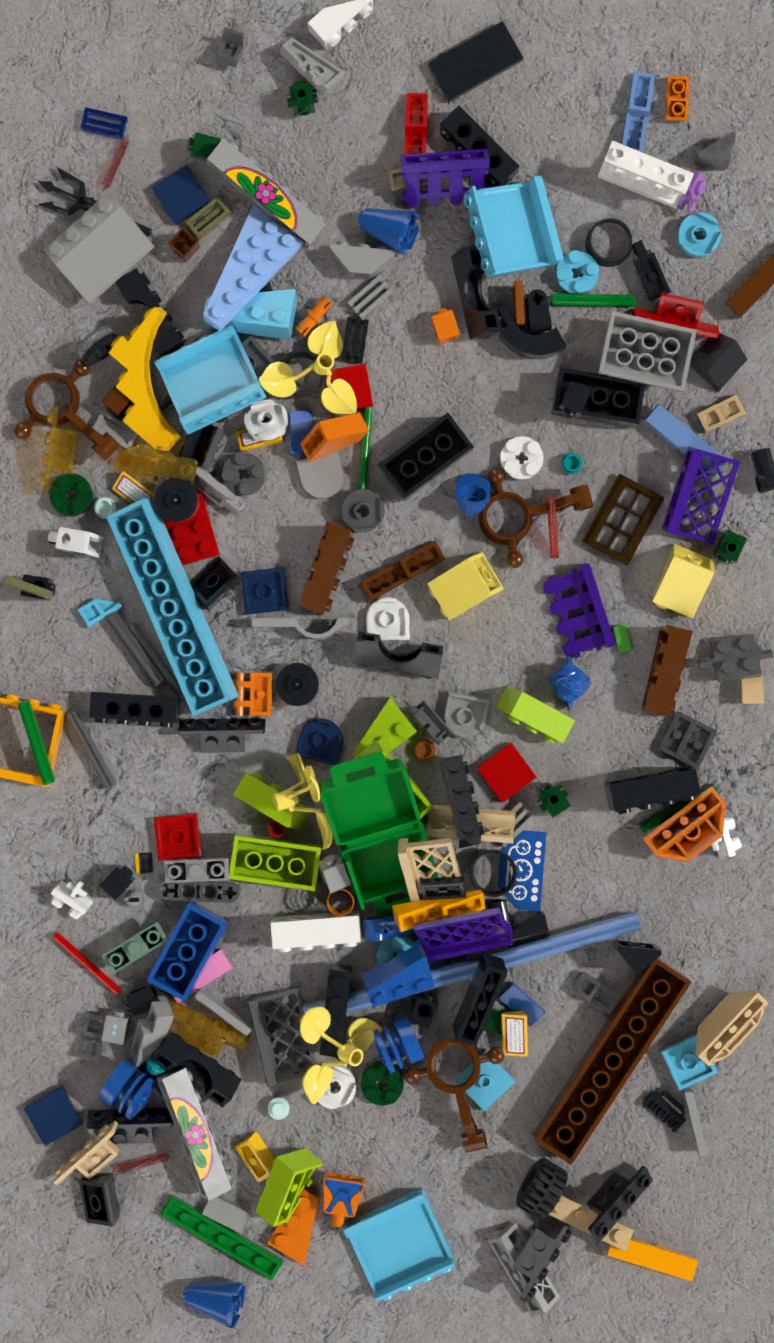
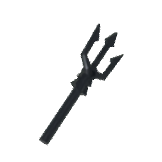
(81, 200)

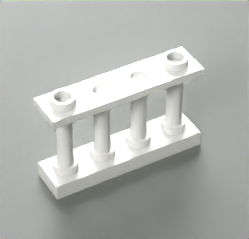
(645, 174)

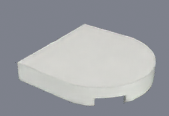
(388, 619)

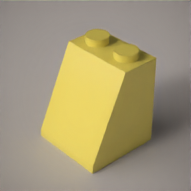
(683, 581)
(465, 586)

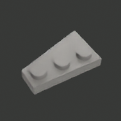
(313, 67)

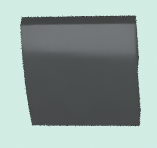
(688, 740)

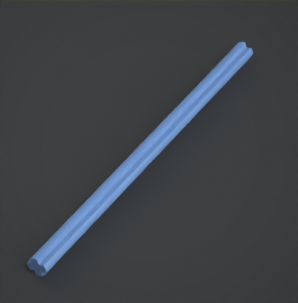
(515, 955)

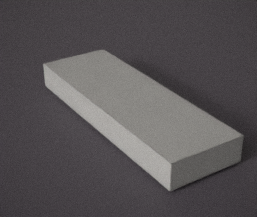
(223, 1011)
(694, 1121)

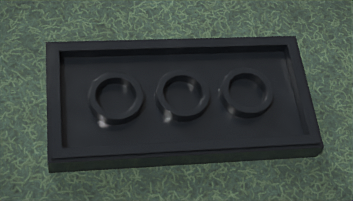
(475, 61)

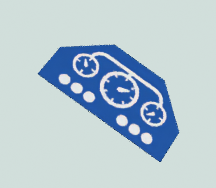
(528, 856)

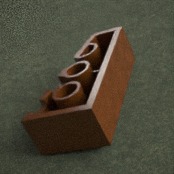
(326, 568)
(666, 670)

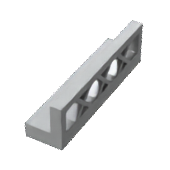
(507, 1256)

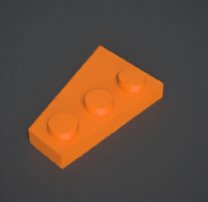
(294, 1236)

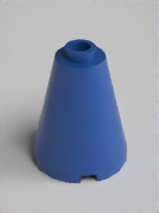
(391, 227)
(216, 1300)

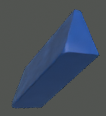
(299, 428)
(518, 1000)

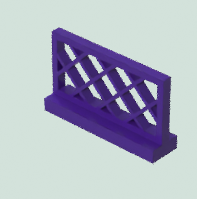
(683, 489)
(459, 942)

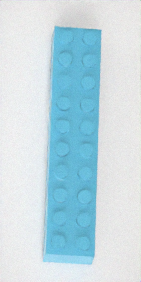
(172, 606)

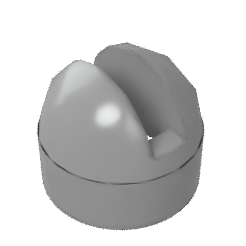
(134, 894)

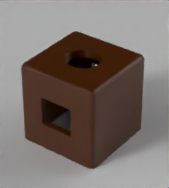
(183, 237)
(117, 402)

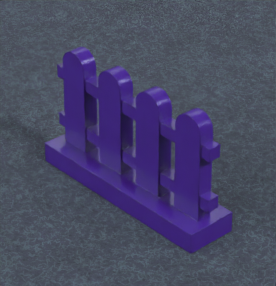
(442, 164)
(581, 599)

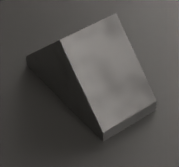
(717, 154)

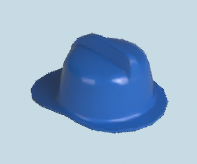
(472, 493)

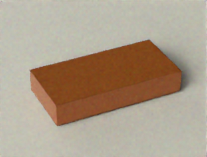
(518, 304)

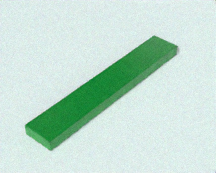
(222, 1237)

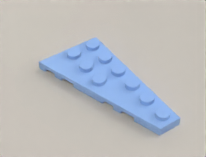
(256, 257)

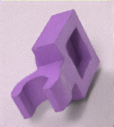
(695, 189)

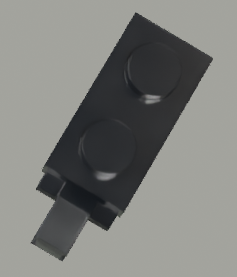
(649, 271)

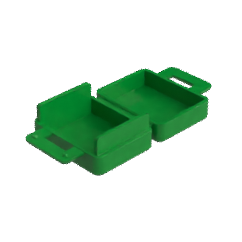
(368, 813)

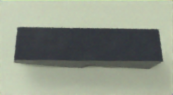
(531, 926)

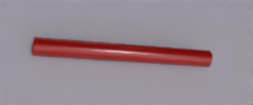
(85, 962)

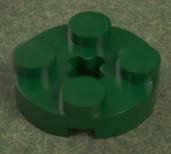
(65, 484)
(385, 1095)

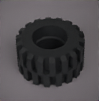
(542, 1188)

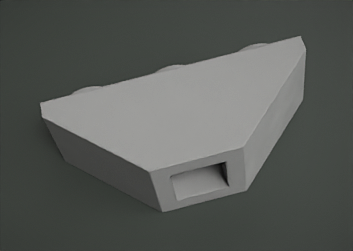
(362, 260)
(196, 869)

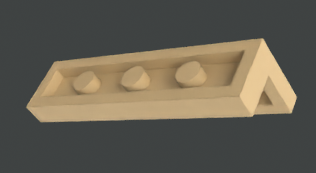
(493, 823)

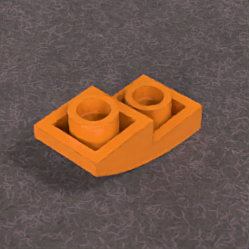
(677, 98)

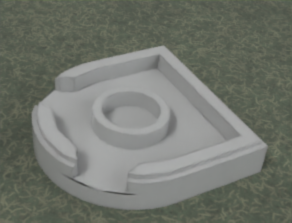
(323, 476)
(465, 714)

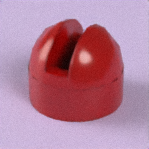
(280, 827)

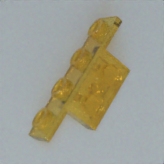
(61, 449)
(155, 462)
(206, 1031)

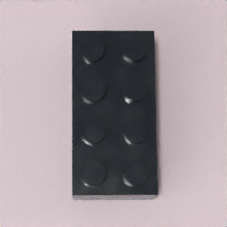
(609, 401)
(426, 457)
(651, 789)

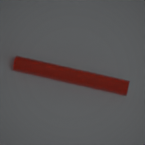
(552, 524)

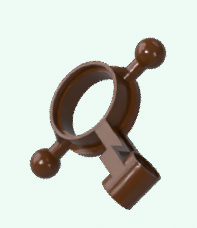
(104, 445)
(579, 498)
(473, 1138)

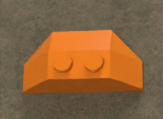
(690, 829)

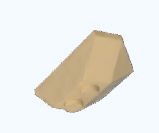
(729, 1025)

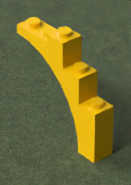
(136, 384)

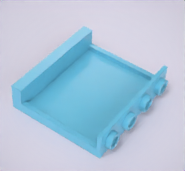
(513, 227)
(210, 379)
(399, 1245)

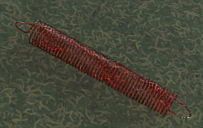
(119, 161)
(142, 1161)

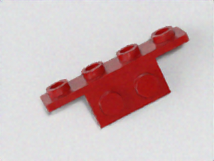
(680, 312)

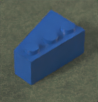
(399, 977)

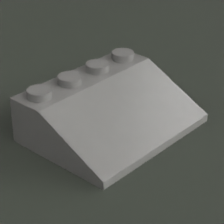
(99, 248)
(647, 351)

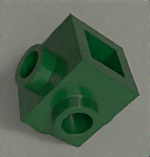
(302, 98)
(560, 802)

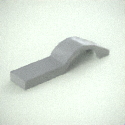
(293, 623)

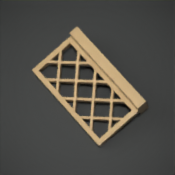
(410, 866)

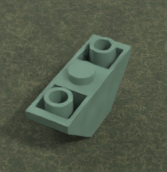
(135, 947)

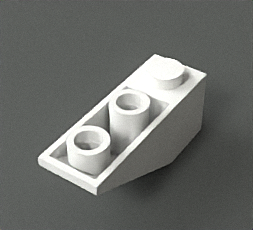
(336, 20)

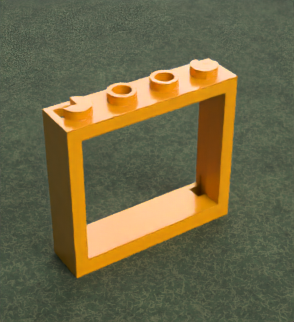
(54, 709)

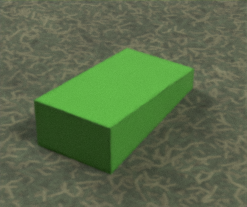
(622, 638)

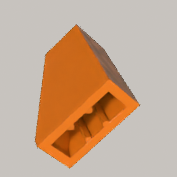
(333, 435)

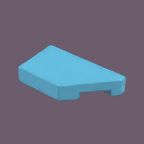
(97, 610)

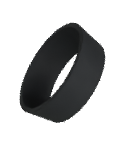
(601, 260)
(302, 353)
(493, 893)

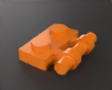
(260, 694)

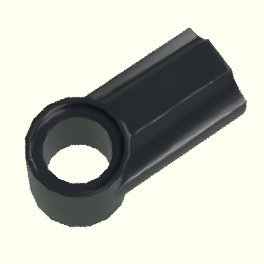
(764, 470)

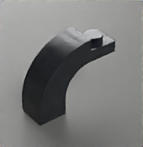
(528, 345)

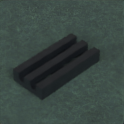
(357, 322)
(442, 888)

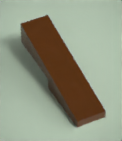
(752, 289)
(401, 571)

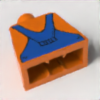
(342, 1196)

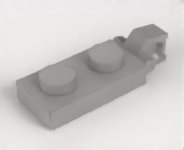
(216, 491)

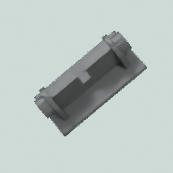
(436, 728)

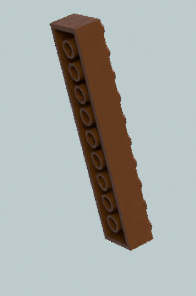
(610, 1060)

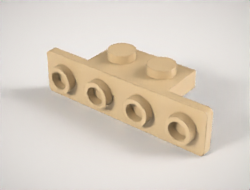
(93, 1157)

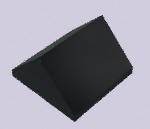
(718, 360)
(214, 582)
(637, 954)
(100, 1200)

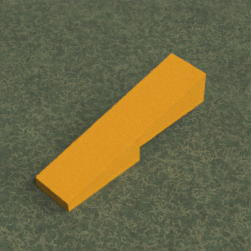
(423, 911)
(656, 1258)

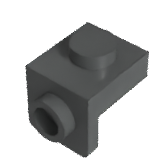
(230, 47)

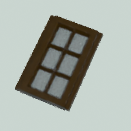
(623, 519)

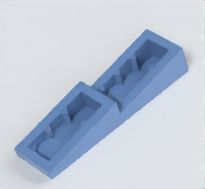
(638, 110)
(680, 436)

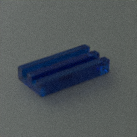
(122, 128)

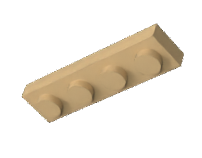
(582, 1218)

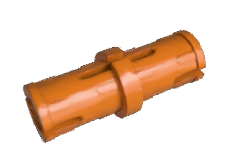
(313, 316)

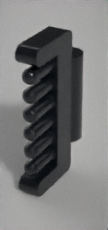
(670, 1106)

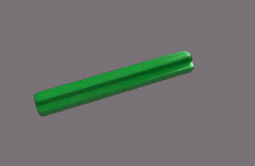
(593, 300)
(36, 742)

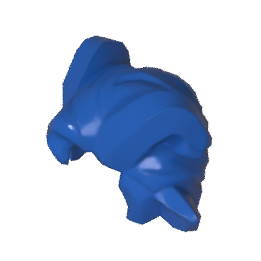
(569, 682)

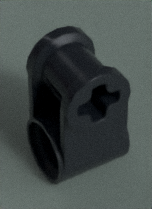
(538, 315)

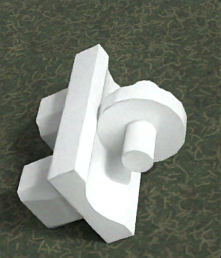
(725, 845)
(72, 896)

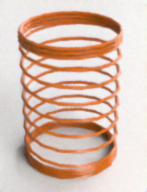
(342, 912)

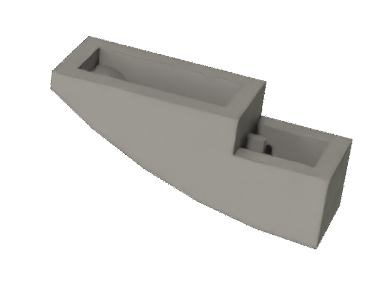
(151, 1031)

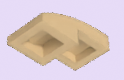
(721, 413)
(752, 690)

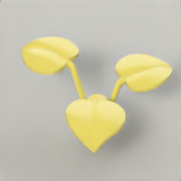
(328, 344)
(288, 798)
(312, 1026)

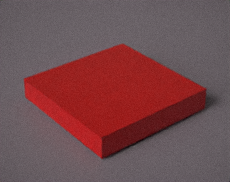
(358, 380)
(506, 772)
(177, 836)

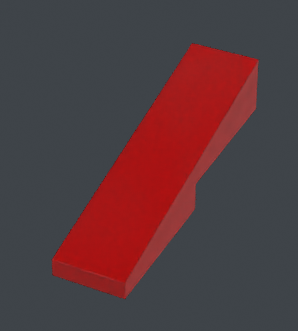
(416, 123)

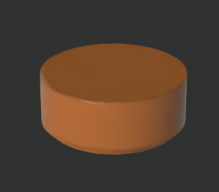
(424, 750)

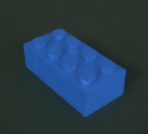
(188, 951)

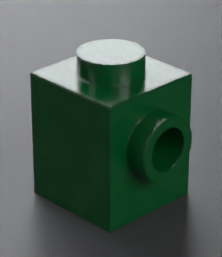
(202, 145)
(729, 547)

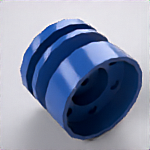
(398, 1044)
(125, 1088)

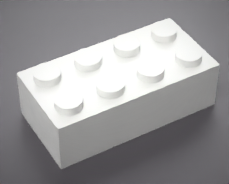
(315, 930)

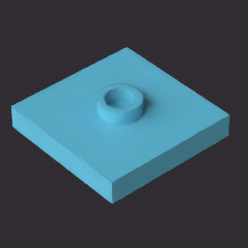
(684, 1064)
(490, 1084)

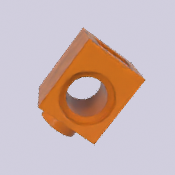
(445, 326)

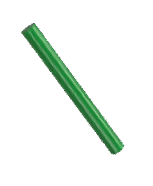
(364, 453)
(668, 813)

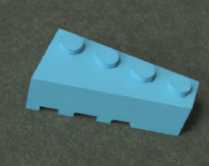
(265, 315)

